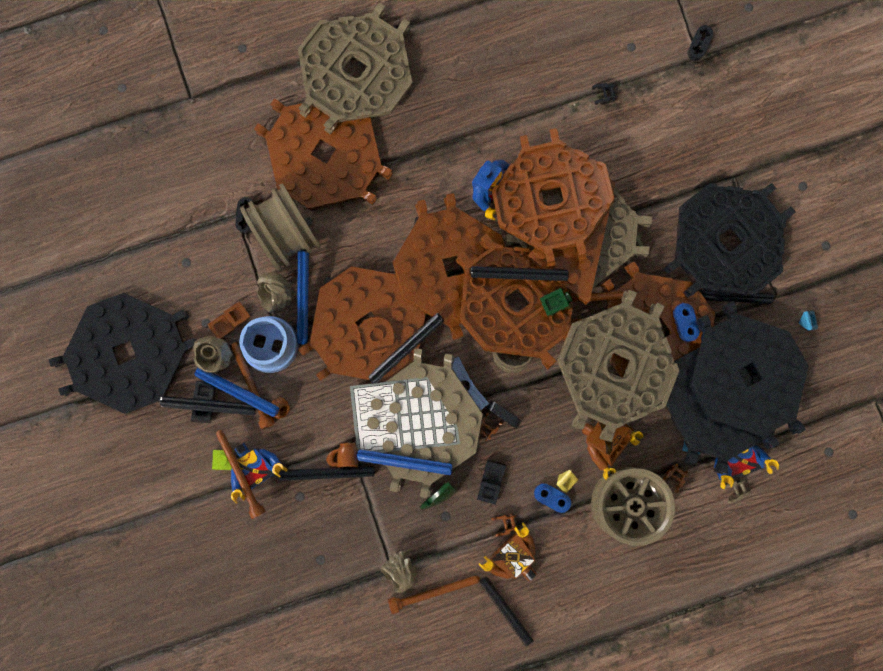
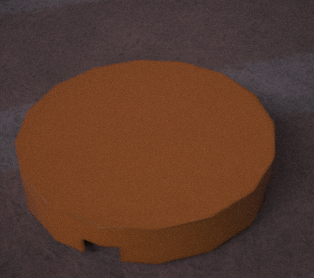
(375, 335)

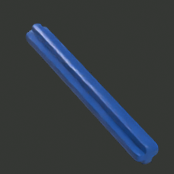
(302, 297)
(238, 392)
(404, 462)

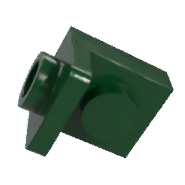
(556, 301)

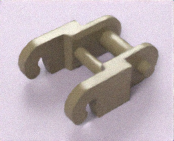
(738, 496)

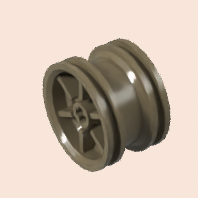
(279, 227)
(649, 528)

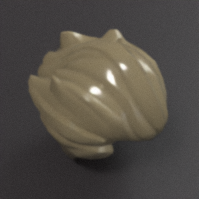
(274, 291)
(211, 354)
(400, 571)

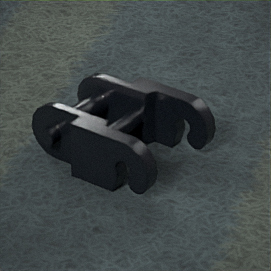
(604, 87)

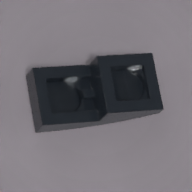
(207, 392)
(491, 481)

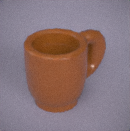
(345, 457)

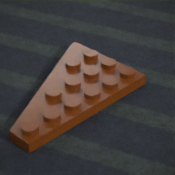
(580, 272)

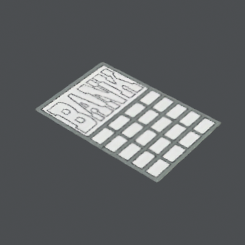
(418, 422)

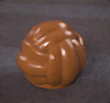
(284, 407)

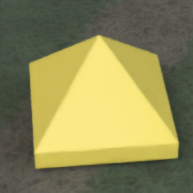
(566, 481)

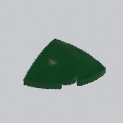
(439, 496)

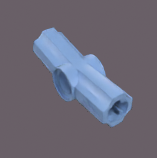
(463, 376)

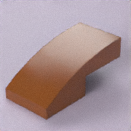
(229, 321)

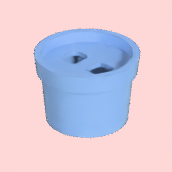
(264, 358)

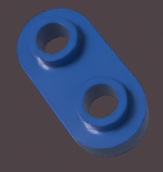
(684, 322)
(552, 497)

